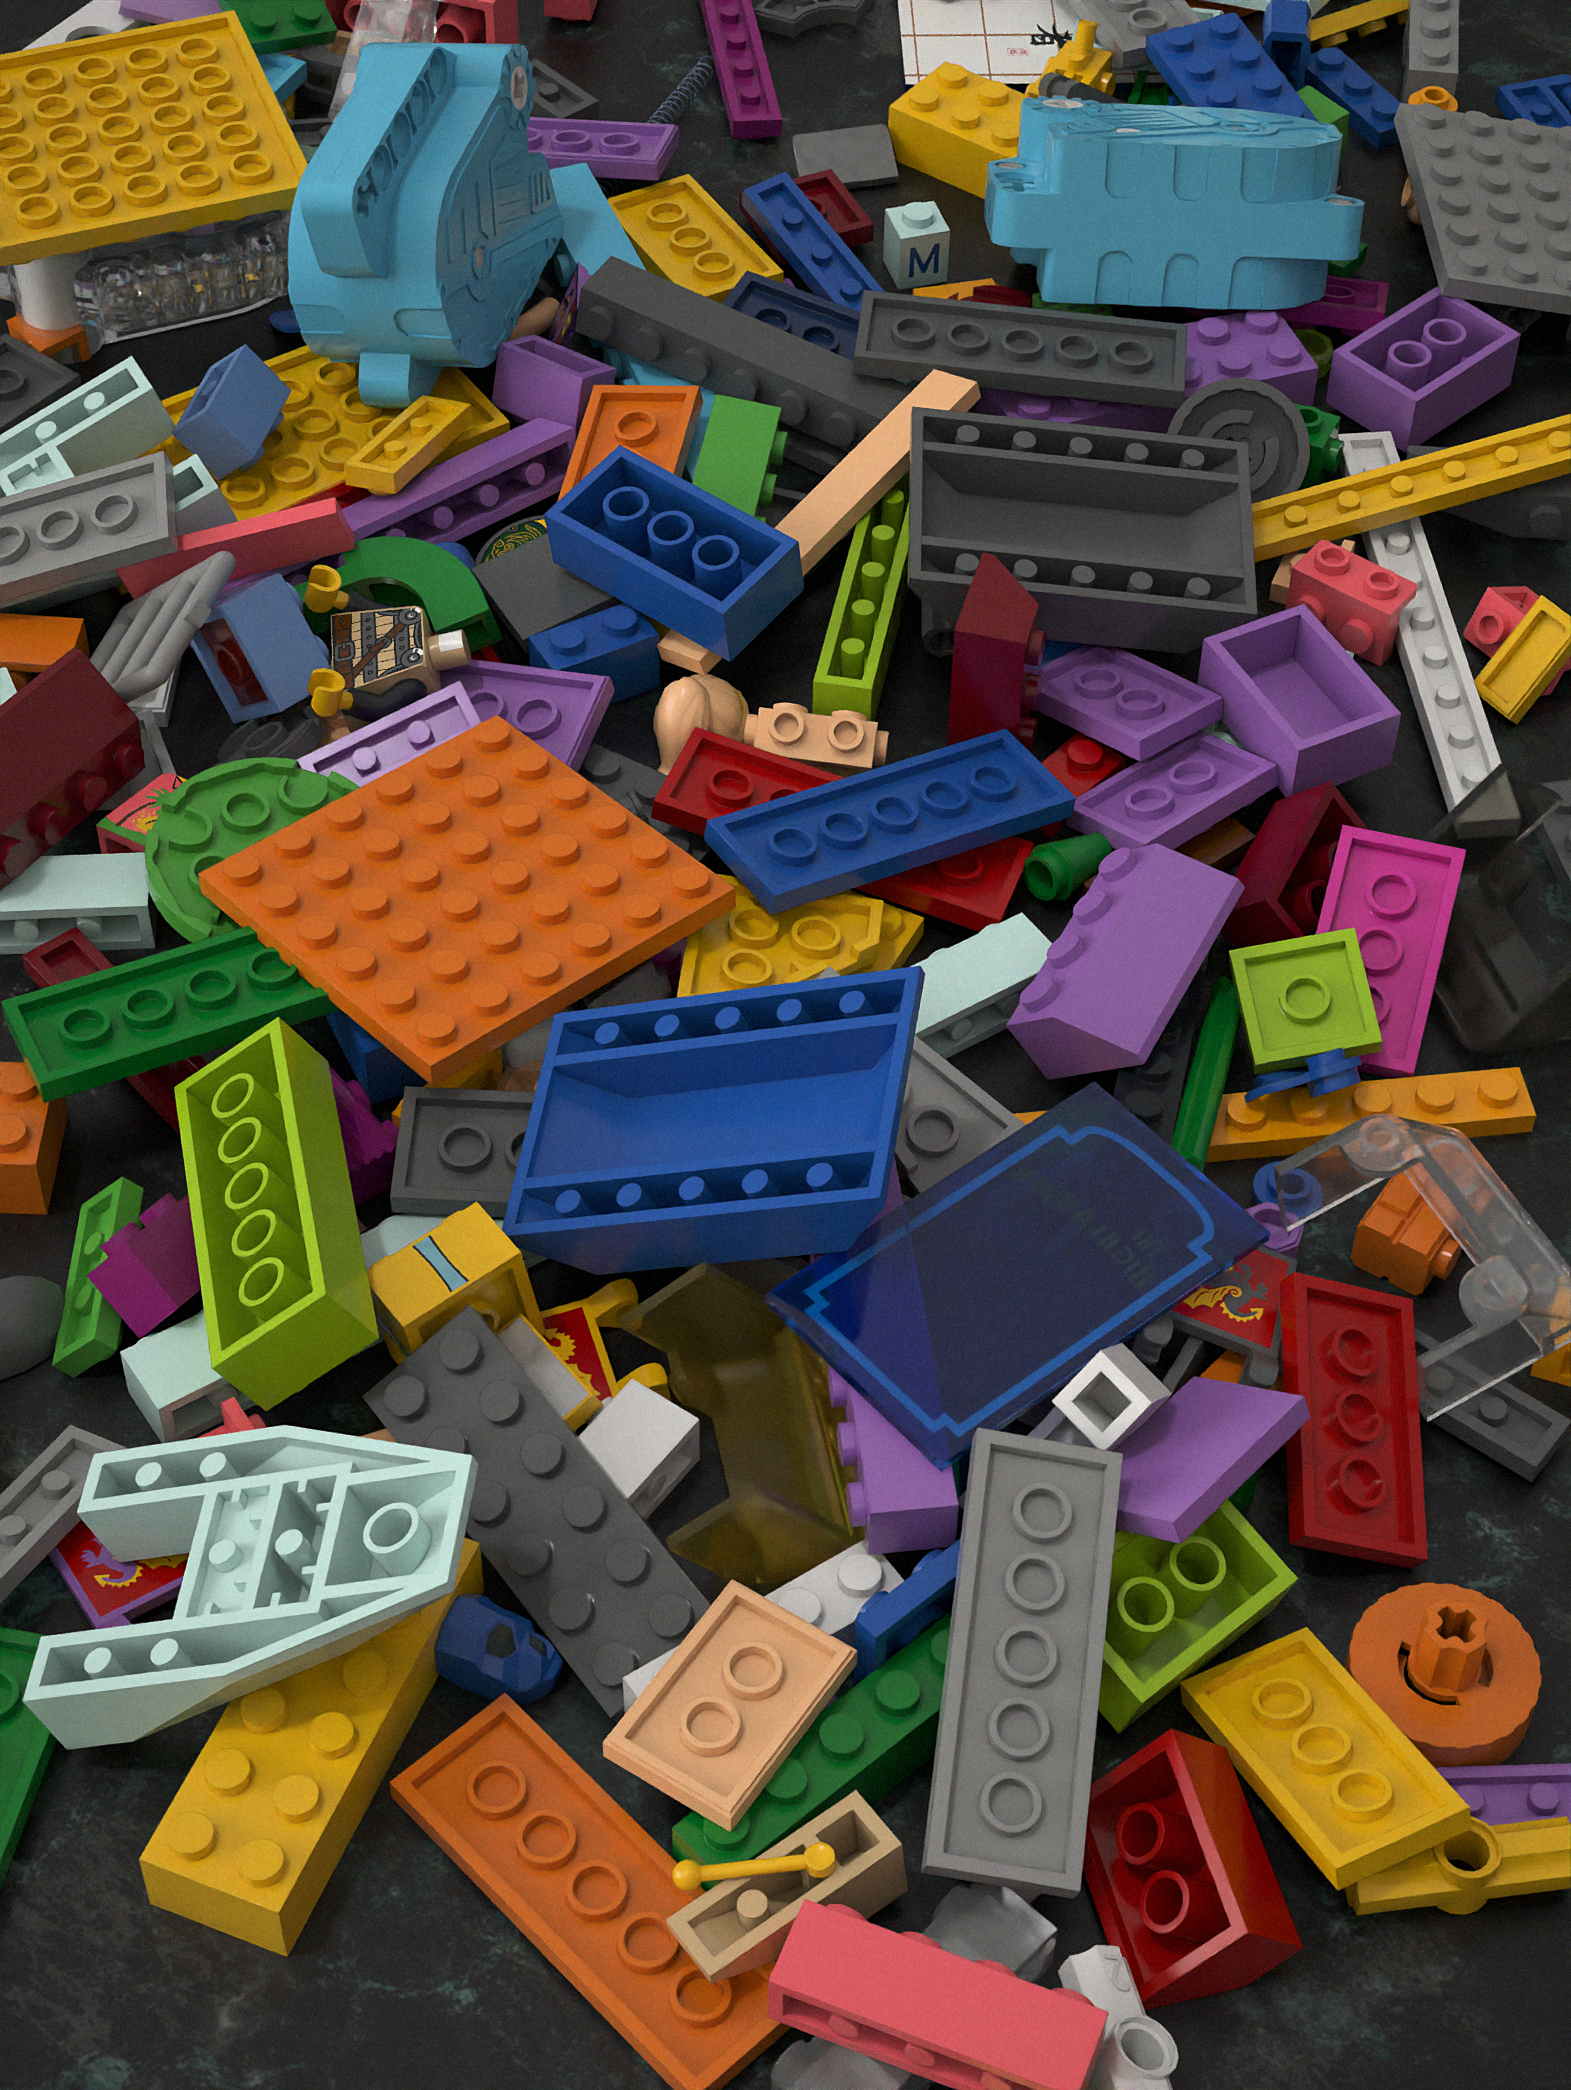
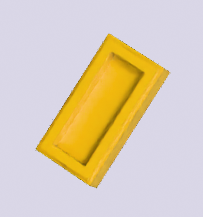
(1527, 660)

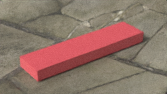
(256, 543)

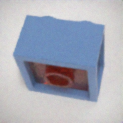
(259, 648)

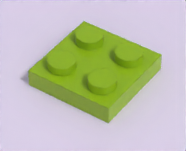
(1304, 999)

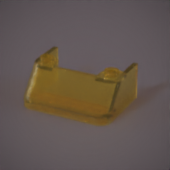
(769, 1424)

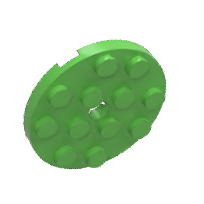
(218, 817)

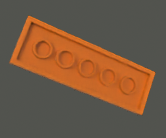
(585, 1893)

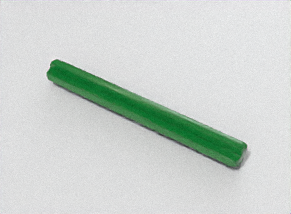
(1208, 1075)

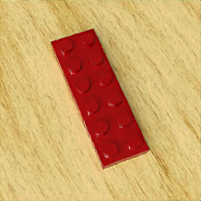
(726, 776)

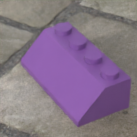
(1123, 961)

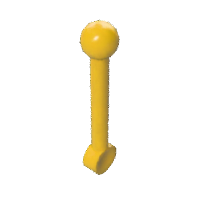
(817, 1860)

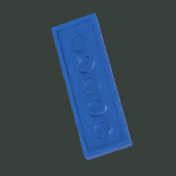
(888, 820)

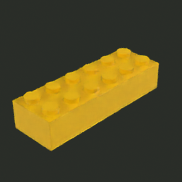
(292, 1781)

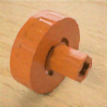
(1459, 1652)

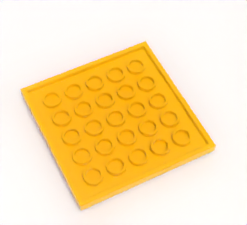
(138, 138)

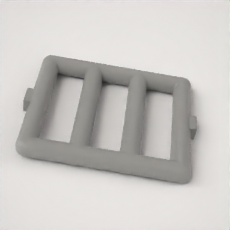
(158, 627)

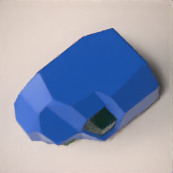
(495, 1652)

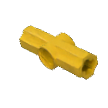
(1506, 1860)

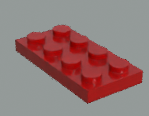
(1360, 1452)

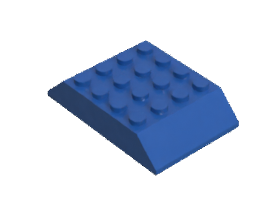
(716, 1125)

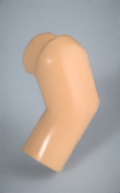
(536, 319)

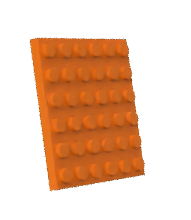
(466, 896)

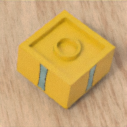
(442, 1274)

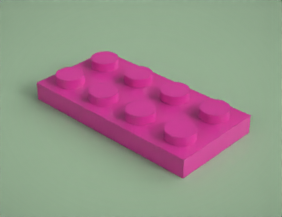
(1401, 907)

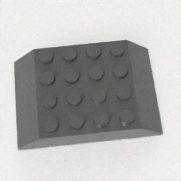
(1101, 525)

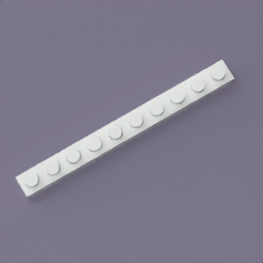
(1428, 639)

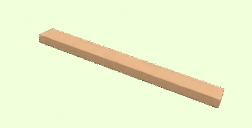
(846, 492)

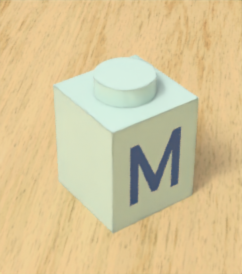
(916, 245)

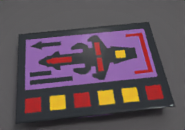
(564, 322)

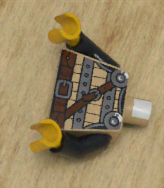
(379, 654)

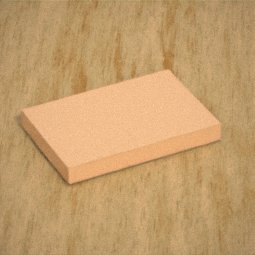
(730, 1704)

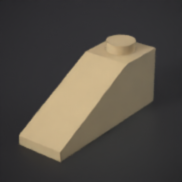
(750, 1917)

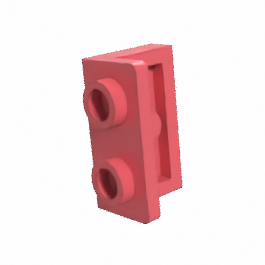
(1351, 598)

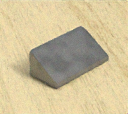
(855, 154)

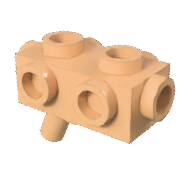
(833, 743)

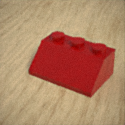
(1183, 1873)

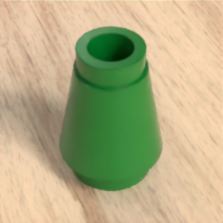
(1062, 866)

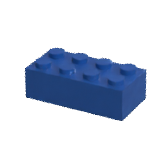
(675, 552)

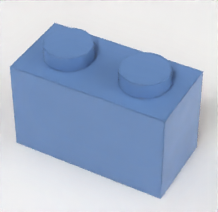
(233, 413)

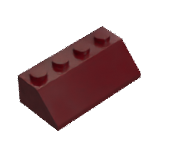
(61, 757)

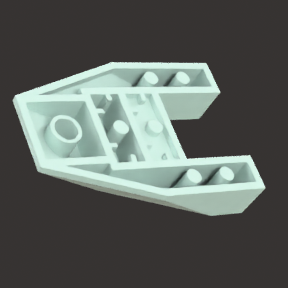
(94, 429)
(291, 1561)

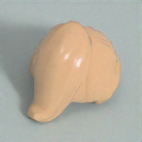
(699, 703)

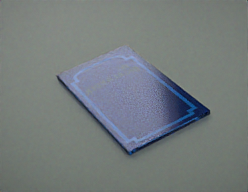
(1016, 1272)

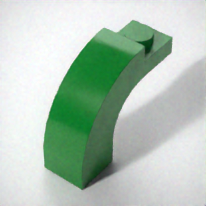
(414, 574)

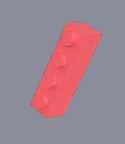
(930, 2008)

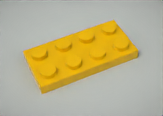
(690, 238)
(1325, 1758)

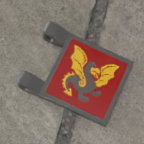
(1234, 1312)

